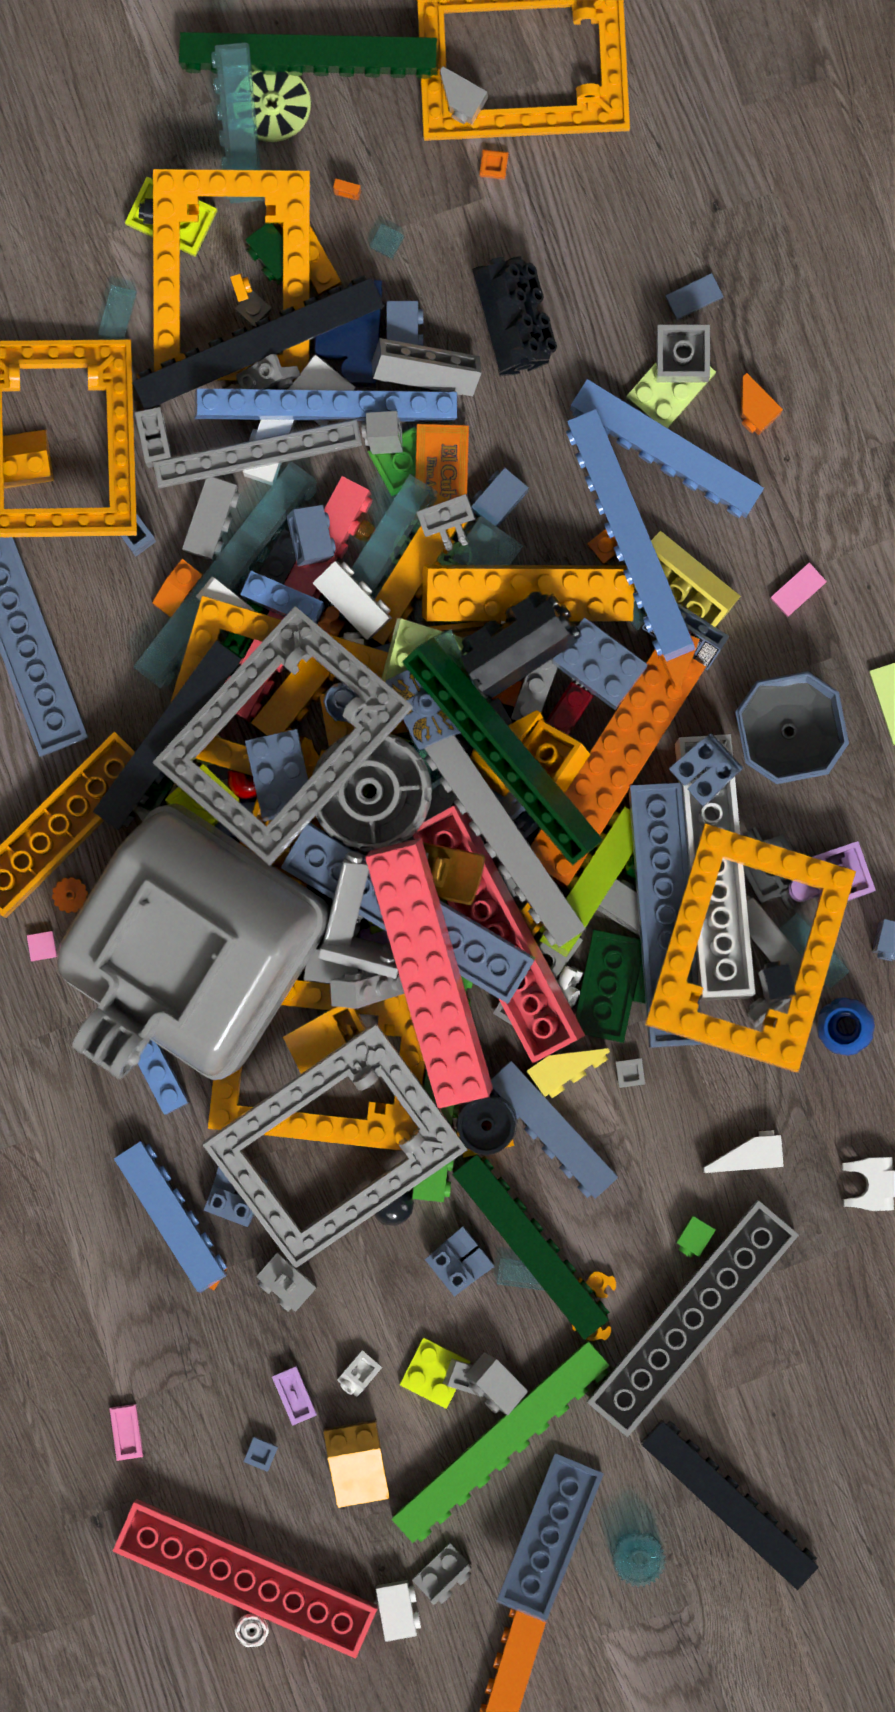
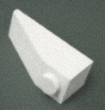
(752, 1154)

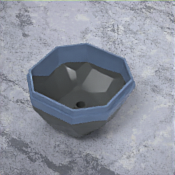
(806, 707)

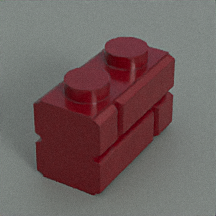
(569, 709)

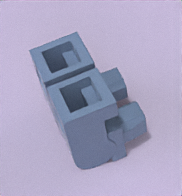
(718, 762)
(227, 1204)
(447, 1264)

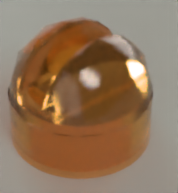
(365, 531)

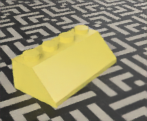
(693, 583)

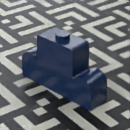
(355, 345)

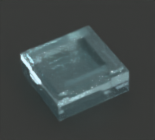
(387, 241)

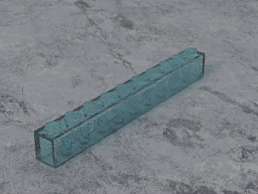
(229, 568)

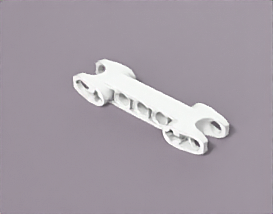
(880, 1184)

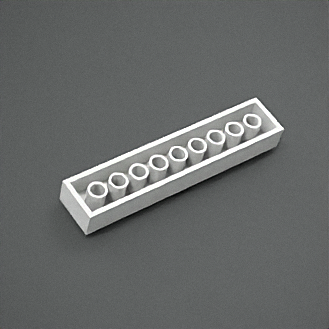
(724, 941)

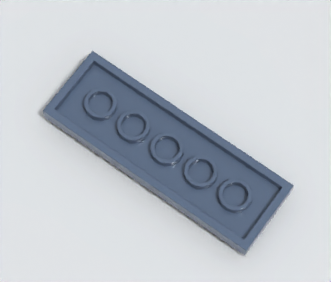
(550, 1537)

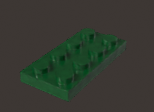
(609, 985)

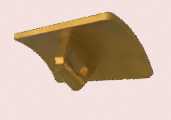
(455, 872)

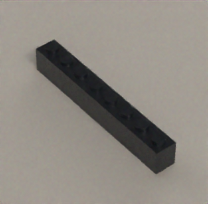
(140, 773)
(729, 1504)

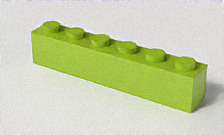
(599, 874)

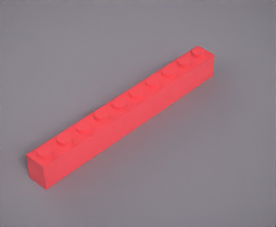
(344, 512)

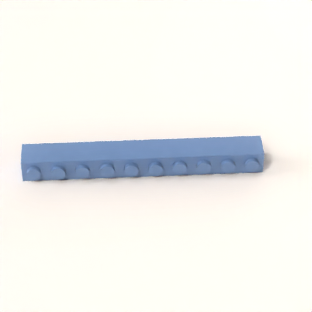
(323, 404)
(631, 535)

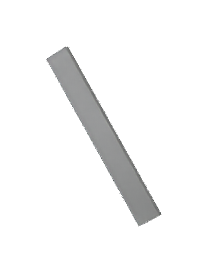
(257, 453)

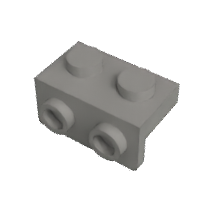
(267, 375)

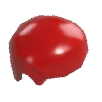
(241, 786)

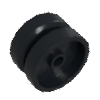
(476, 1136)

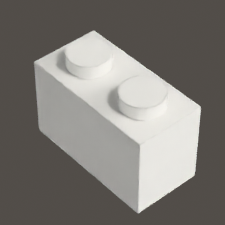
(397, 1611)

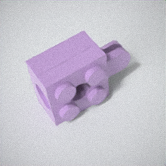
(847, 856)

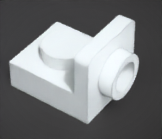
(359, 1374)

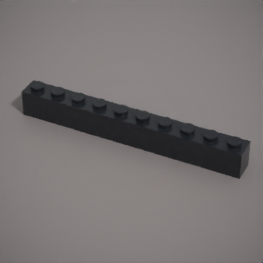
(256, 344)

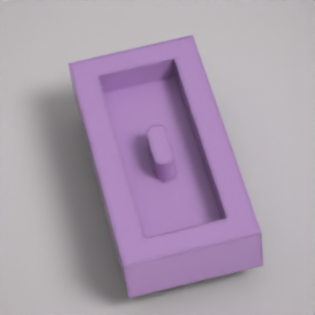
(294, 1395)

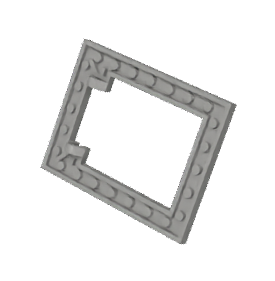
(287, 644)
(427, 1151)

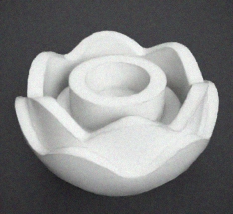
(243, 1632)

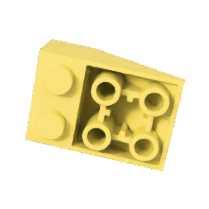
(558, 1069)

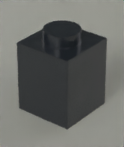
(777, 982)

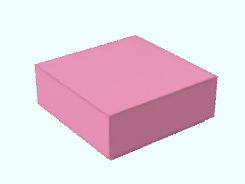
(42, 946)

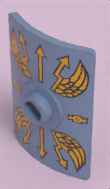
(426, 719)

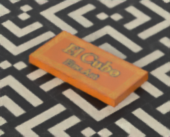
(443, 458)

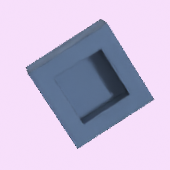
(260, 1454)

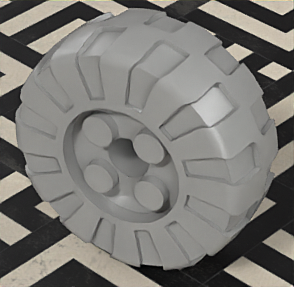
(396, 809)

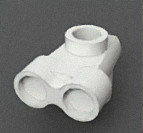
(568, 979)

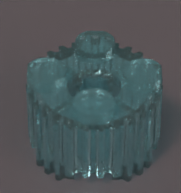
(626, 1567)

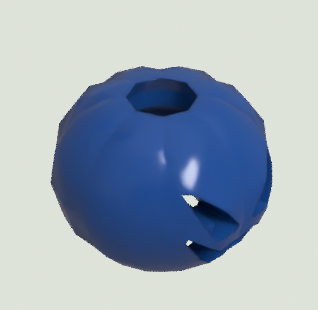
(828, 1026)

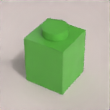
(694, 1237)

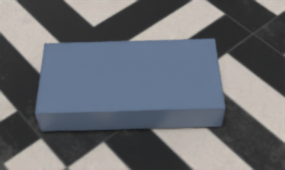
(694, 296)

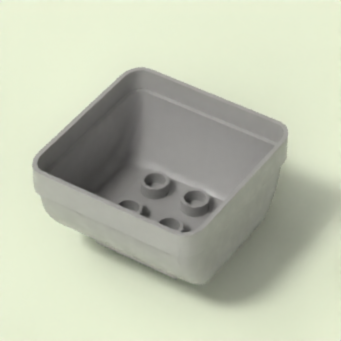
(187, 946)

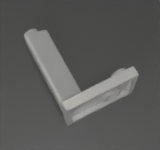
(339, 942)
(776, 948)

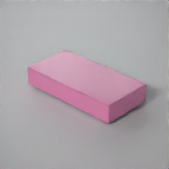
(798, 589)
(126, 1432)

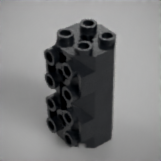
(509, 301)
(511, 650)

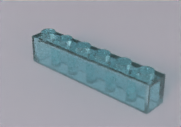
(237, 111)
(392, 534)

